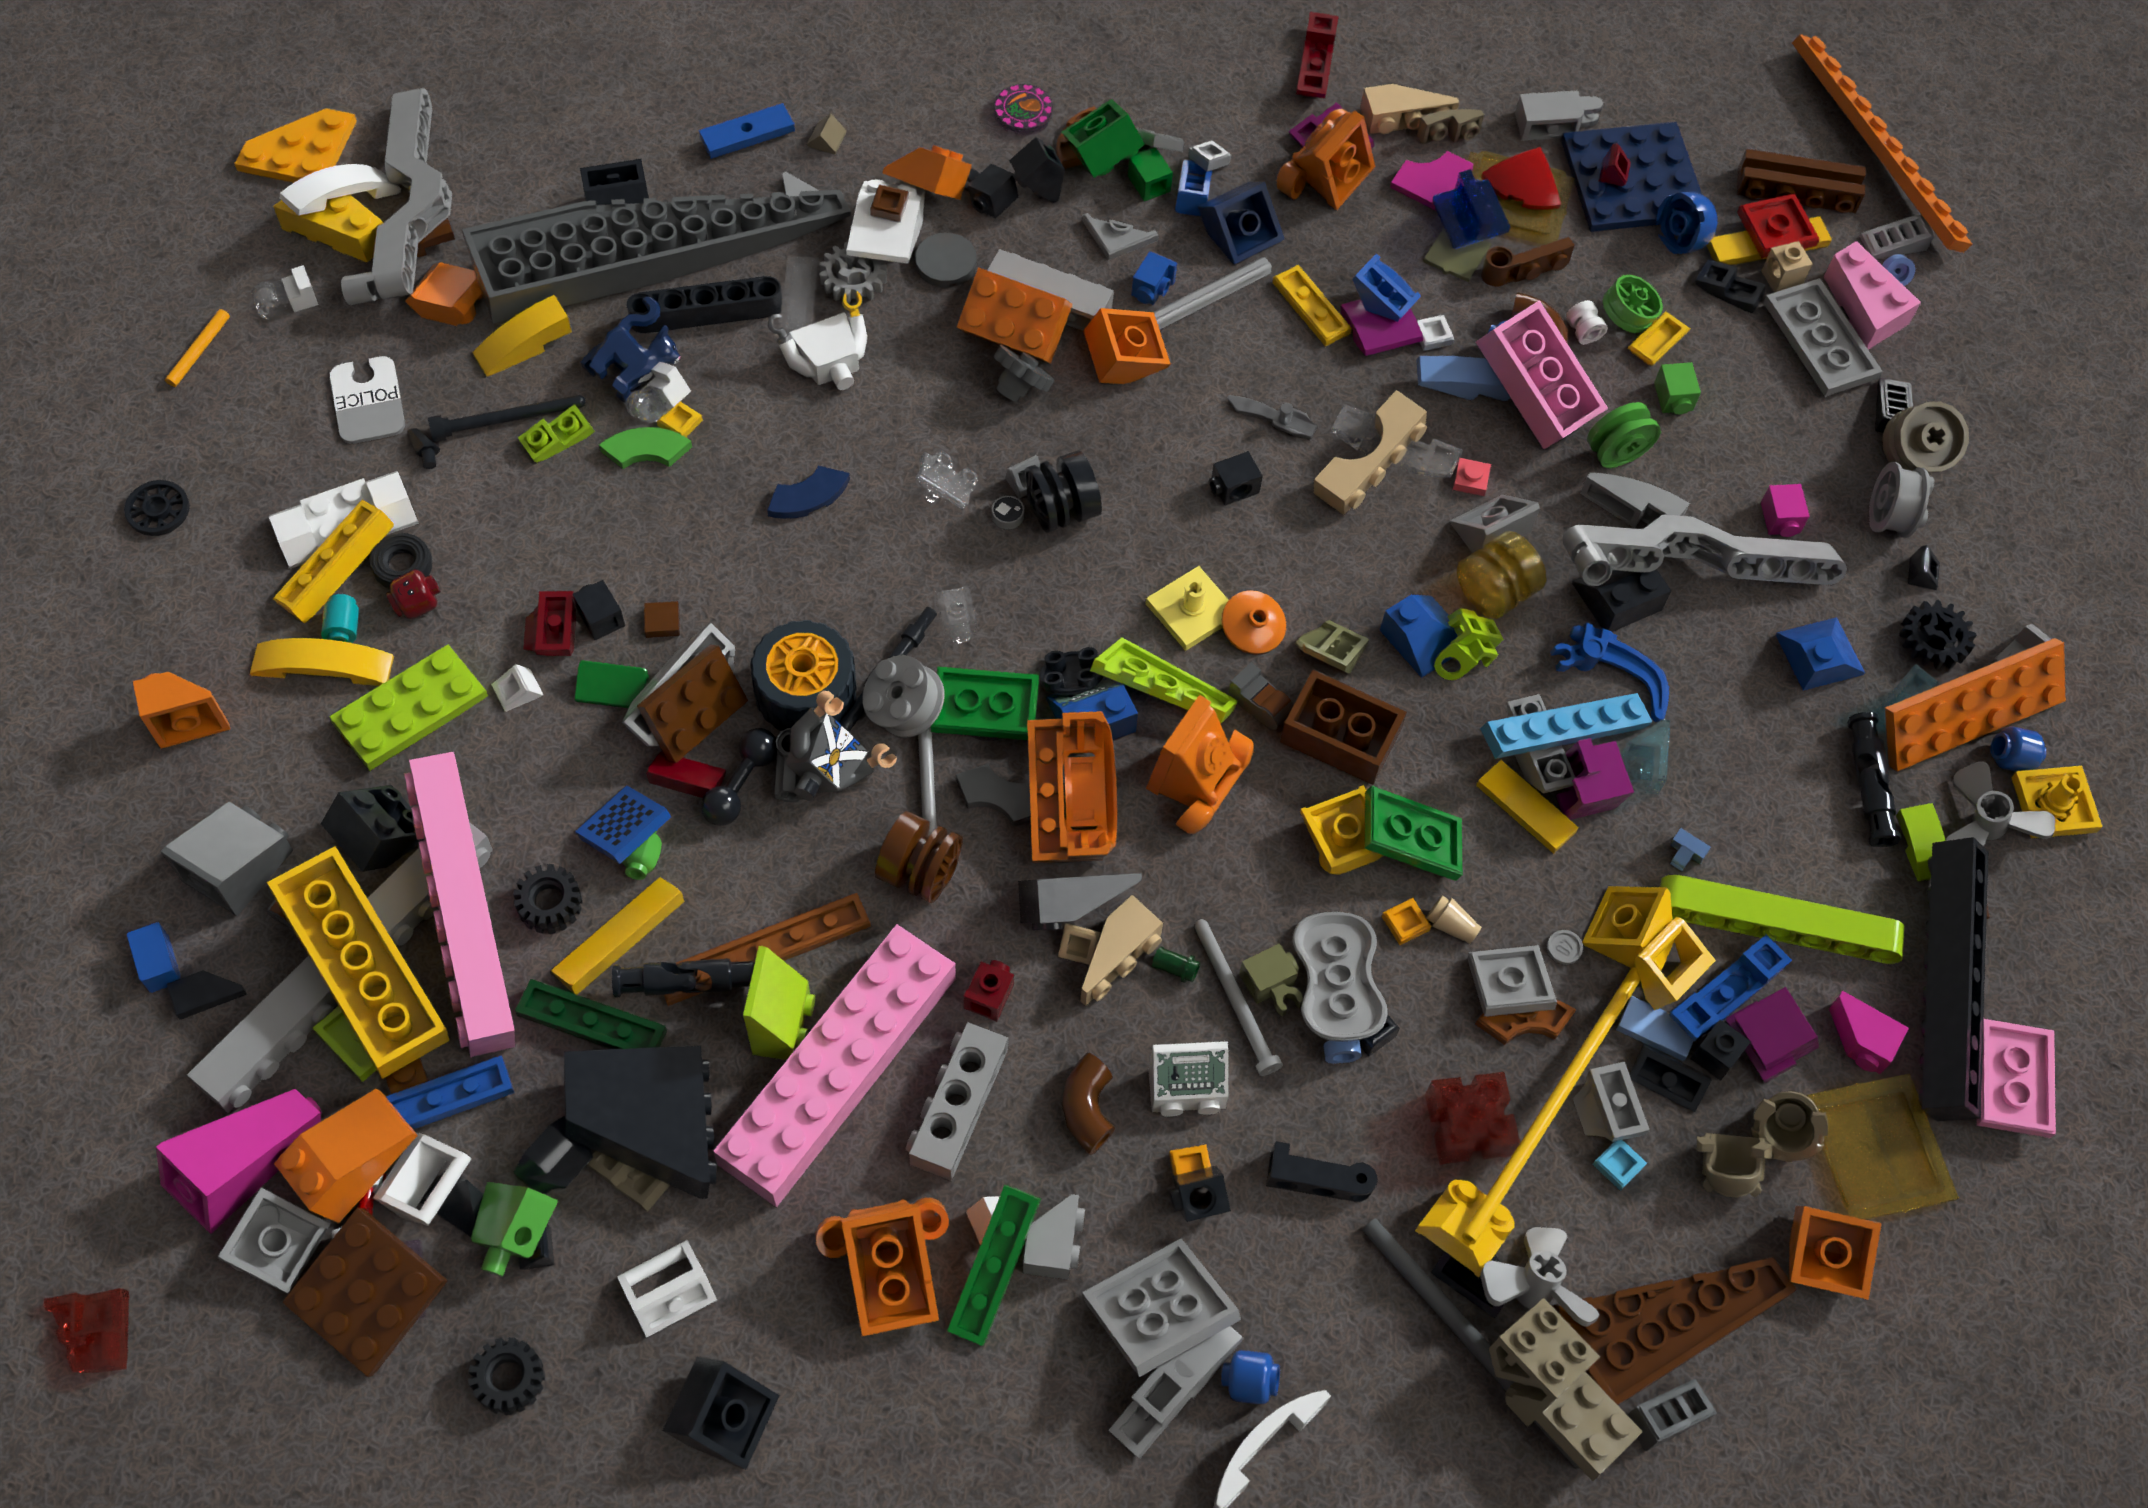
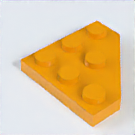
(298, 147)

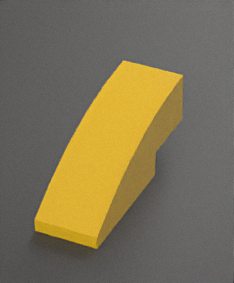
(523, 336)

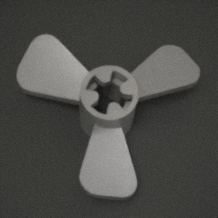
(1976, 786)
(1538, 1279)

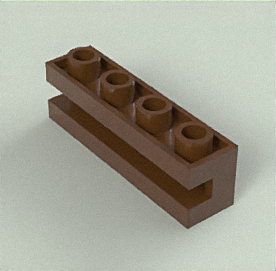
(1811, 180)

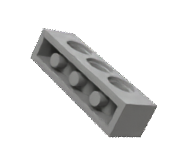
(944, 1155)

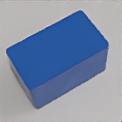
(153, 957)

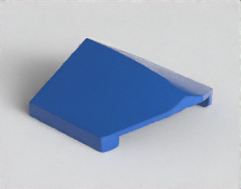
(1384, 290)

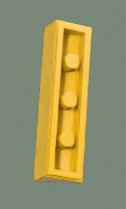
(334, 561)
(618, 935)

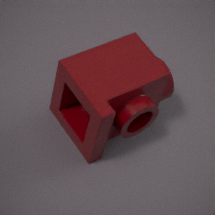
(989, 1000)

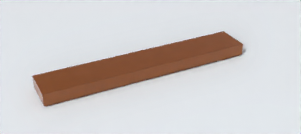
(788, 937)

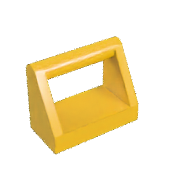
(1694, 962)

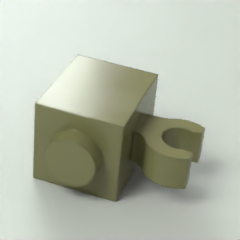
(1272, 975)

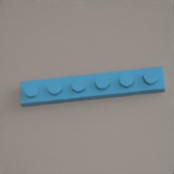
(1565, 725)

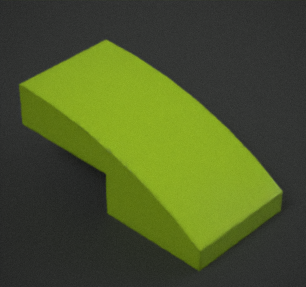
(1921, 829)

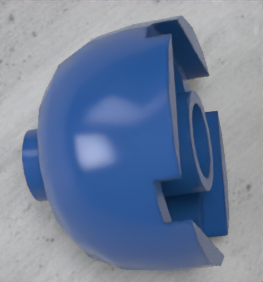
(1690, 218)

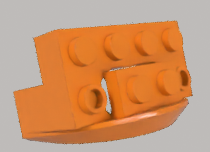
(1088, 788)

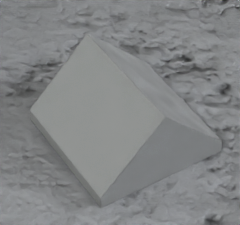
(1494, 518)

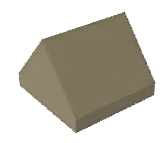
(827, 135)

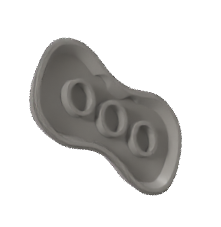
(1340, 990)

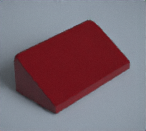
(685, 775)

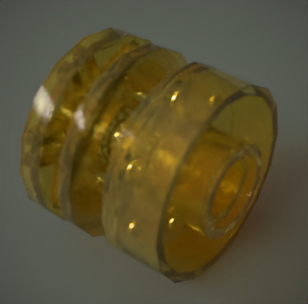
(1501, 574)

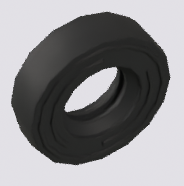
(399, 544)

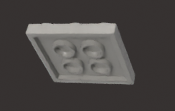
(1161, 1307)

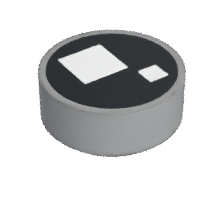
(1007, 512)

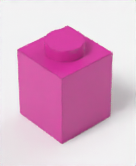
(1785, 509)

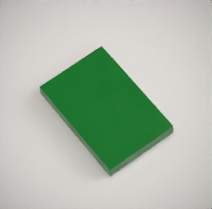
(986, 703)
(1413, 833)

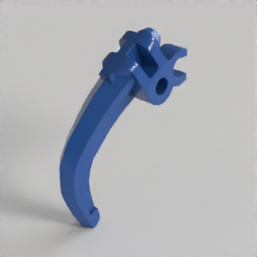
(1601, 645)

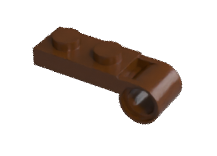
(1504, 267)

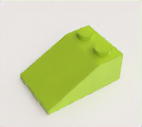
(776, 1007)

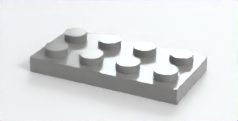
(1822, 337)

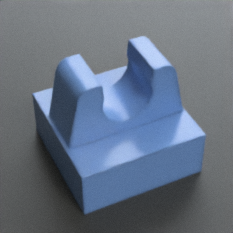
(1688, 848)

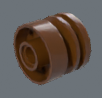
(913, 854)

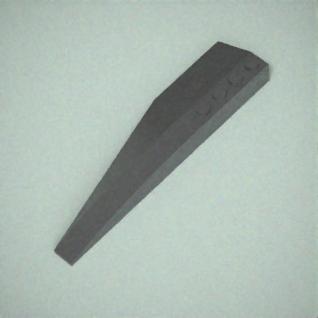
(580, 255)

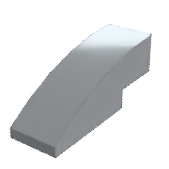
(1631, 498)

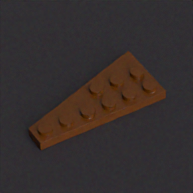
(1666, 1323)

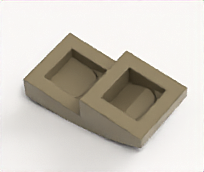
(632, 1183)

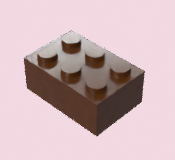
(1342, 727)

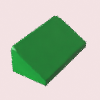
(609, 683)

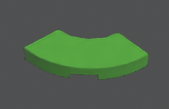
(645, 444)

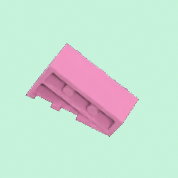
(1869, 295)

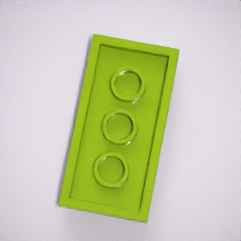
(408, 707)

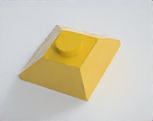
(1629, 922)

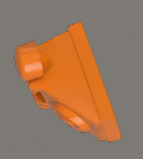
(1332, 159)
(1195, 762)
(888, 1260)

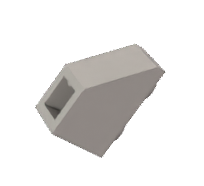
(1050, 1241)

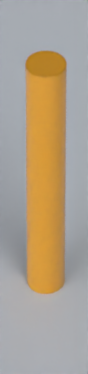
(197, 348)

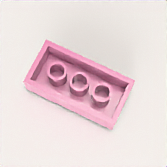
(1541, 375)

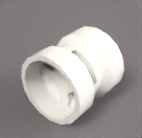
(1586, 322)

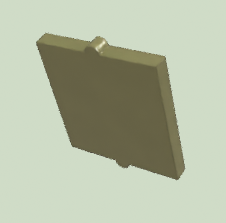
(1457, 262)

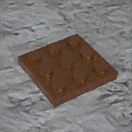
(365, 1292)

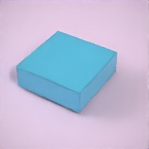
(1619, 1164)

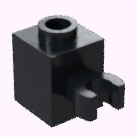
(991, 190)

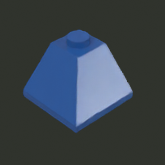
(1418, 631)
(1820, 653)

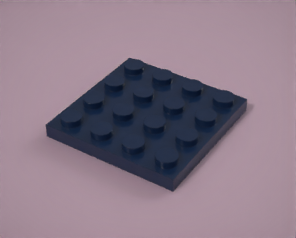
(1657, 170)

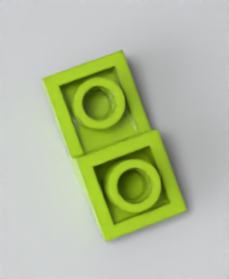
(547, 439)

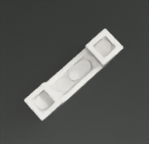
(313, 190)
(1298, 1412)

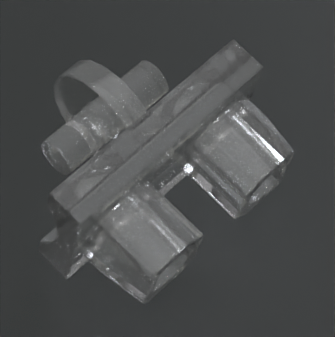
(943, 482)

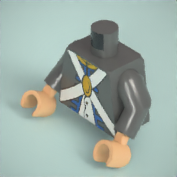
(827, 754)

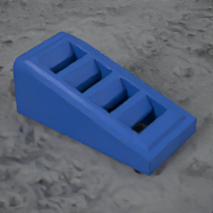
(1189, 193)

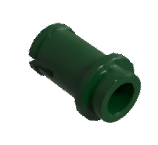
(1176, 964)

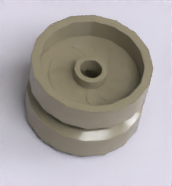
(1926, 437)

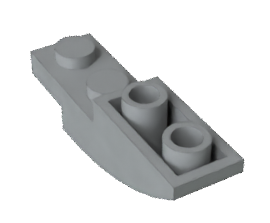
(1170, 1389)

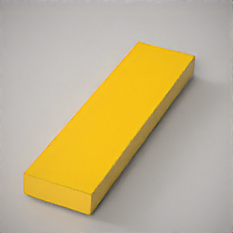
(1739, 248)

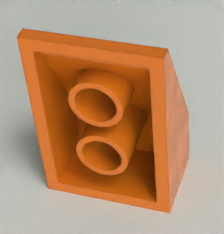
(345, 1155)

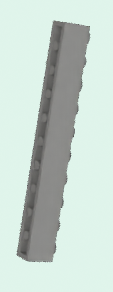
(303, 999)

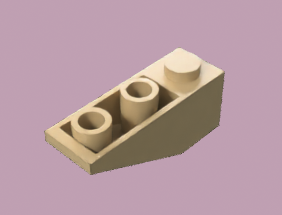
(1400, 107)
(1124, 938)

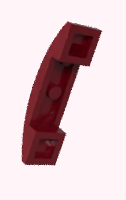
(1317, 55)

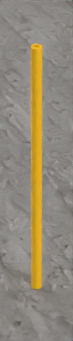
(1550, 1108)

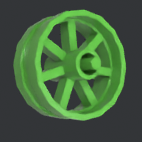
(1632, 303)

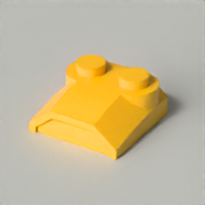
(1340, 832)
(1452, 1215)

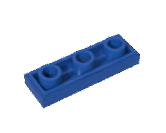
(746, 130)

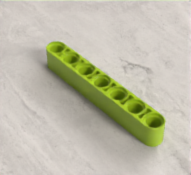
(1786, 919)

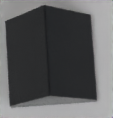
(1924, 569)
(542, 1255)

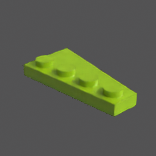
(1158, 678)

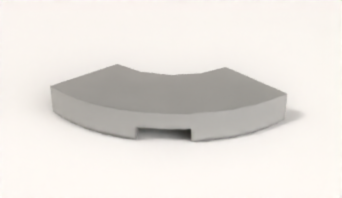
(1161, 141)

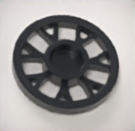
(157, 507)

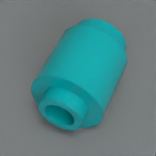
(340, 618)

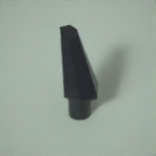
(424, 448)

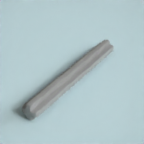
(1212, 292)

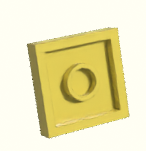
(1189, 607)

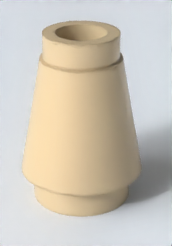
(1453, 920)

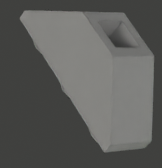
(1544, 768)

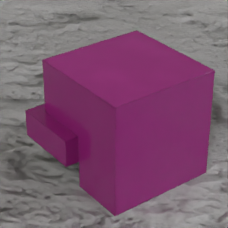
(1599, 780)
(1776, 1033)

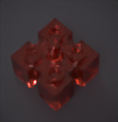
(1472, 1118)

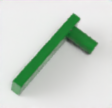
(994, 1265)

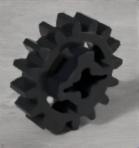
(1937, 634)

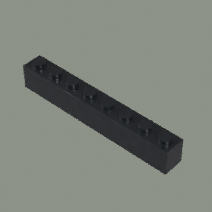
(1955, 981)

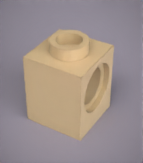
(1786, 266)

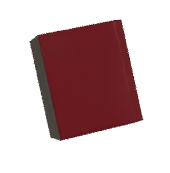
(1615, 166)

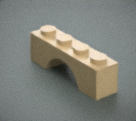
(1346, 481)

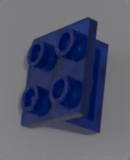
(1470, 211)

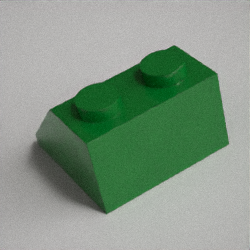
(1104, 138)

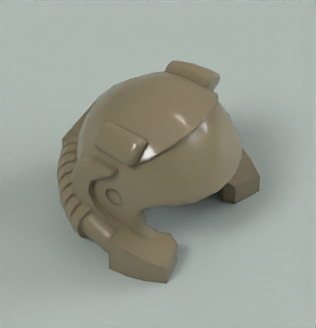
(1791, 1126)
(1733, 1163)

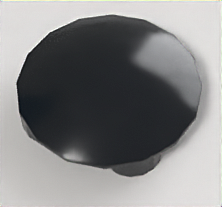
(1069, 672)

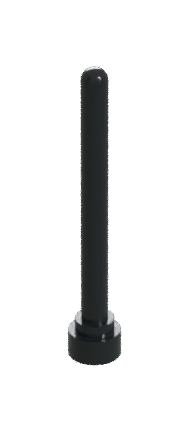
(443, 427)

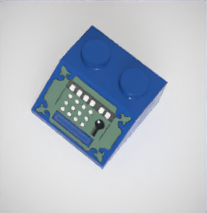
(1107, 697)

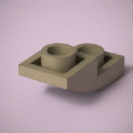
(1455, 123)

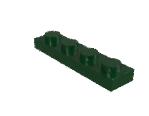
(587, 1018)

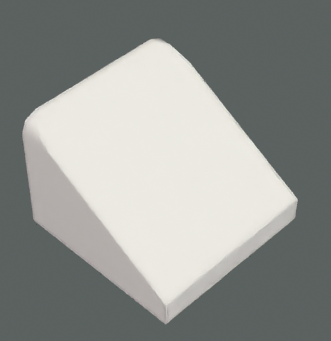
(516, 687)

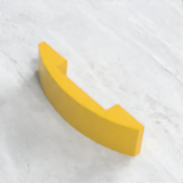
(322, 658)

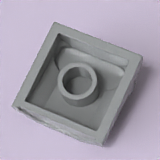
(274, 1241)

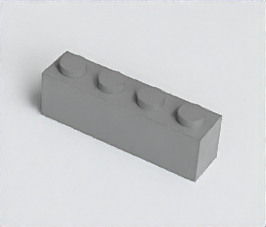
(1084, 295)

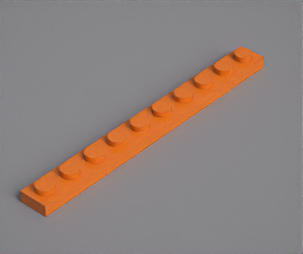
(1884, 146)

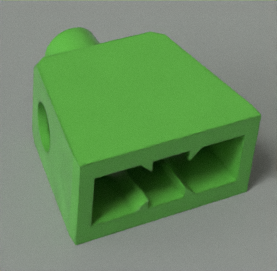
(510, 1223)

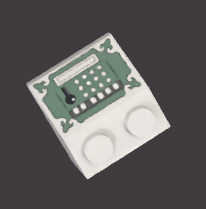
(1189, 1078)

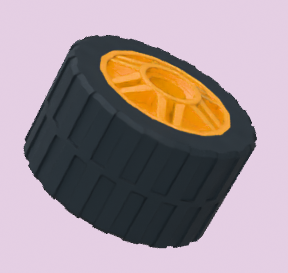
(798, 664)

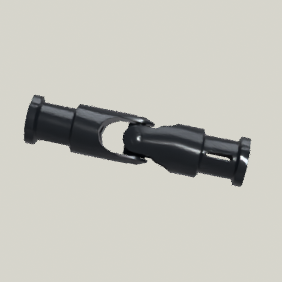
(1875, 792)
(669, 977)

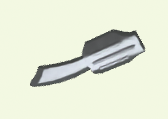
(1286, 419)

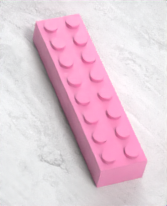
(462, 905)
(835, 1065)

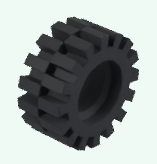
(543, 880)
(496, 1355)

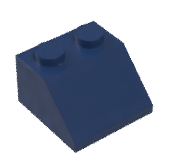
(1242, 221)

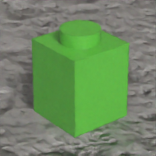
(1677, 388)

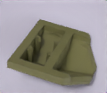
(1334, 645)

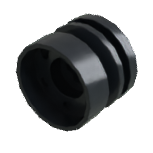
(1068, 489)

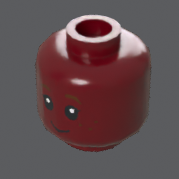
(413, 594)

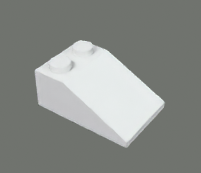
(885, 238)

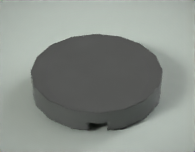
(946, 259)

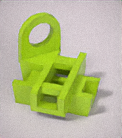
(1472, 643)

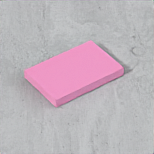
(2018, 1079)

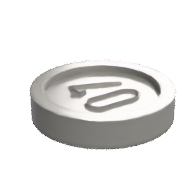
(1565, 947)

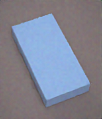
(1654, 1028)

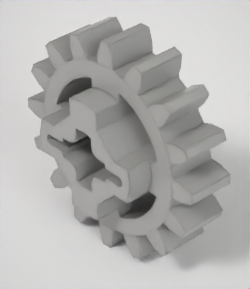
(852, 275)

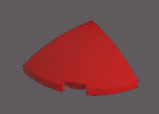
(1525, 179)

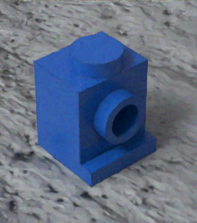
(1153, 278)

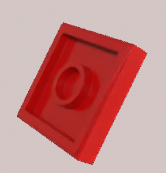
(1777, 223)

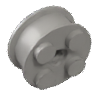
(1900, 500)
(903, 696)

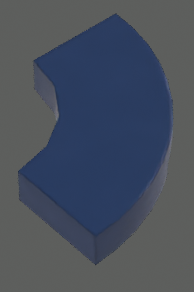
(807, 496)

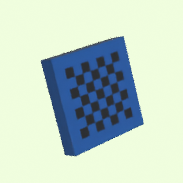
(623, 824)

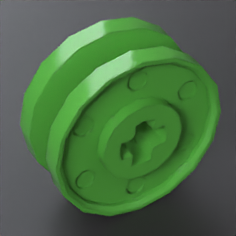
(1623, 435)

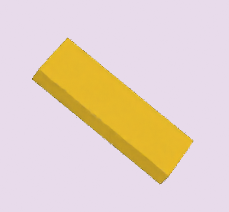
(1311, 305)
(1527, 806)

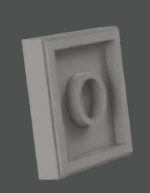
(1511, 980)

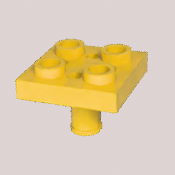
(2066, 799)

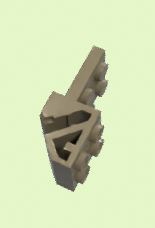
(1554, 1390)

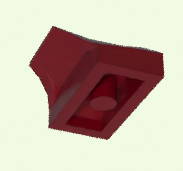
(552, 625)

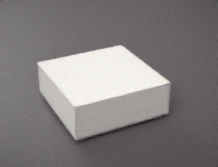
(1435, 333)

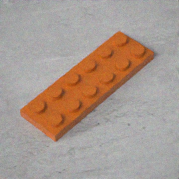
(1975, 704)

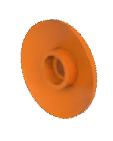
(1245, 631)

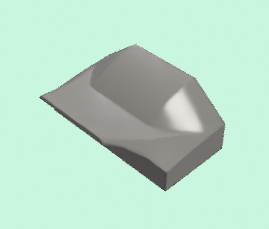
(1610, 1104)

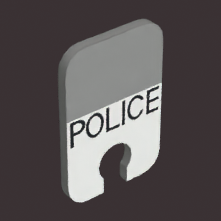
(368, 408)

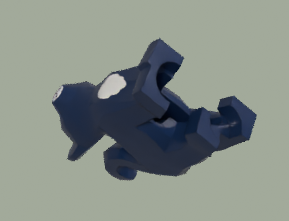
(628, 355)

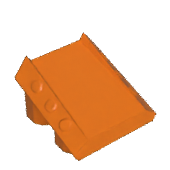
(446, 294)

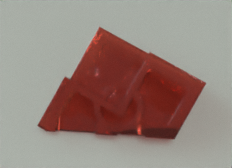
(91, 1342)

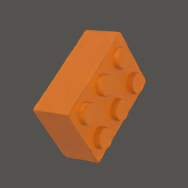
(1014, 315)

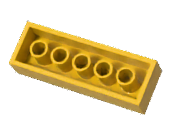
(358, 962)

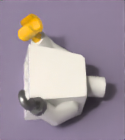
(826, 348)

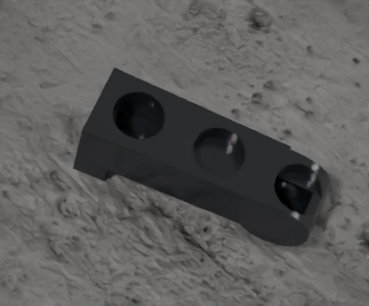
(1319, 1177)

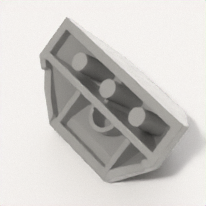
(708, 635)

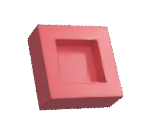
(1471, 477)

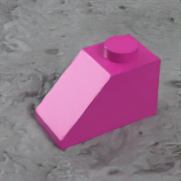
(1866, 1033)

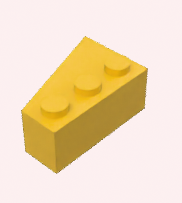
(343, 225)

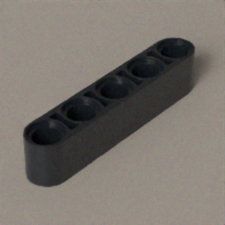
(710, 303)

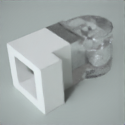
(284, 295)
(658, 395)

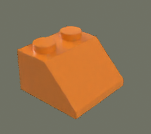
(932, 170)
(1125, 345)
(177, 709)
(1833, 1251)

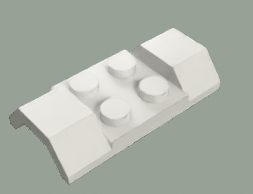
(308, 525)

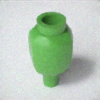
(644, 858)

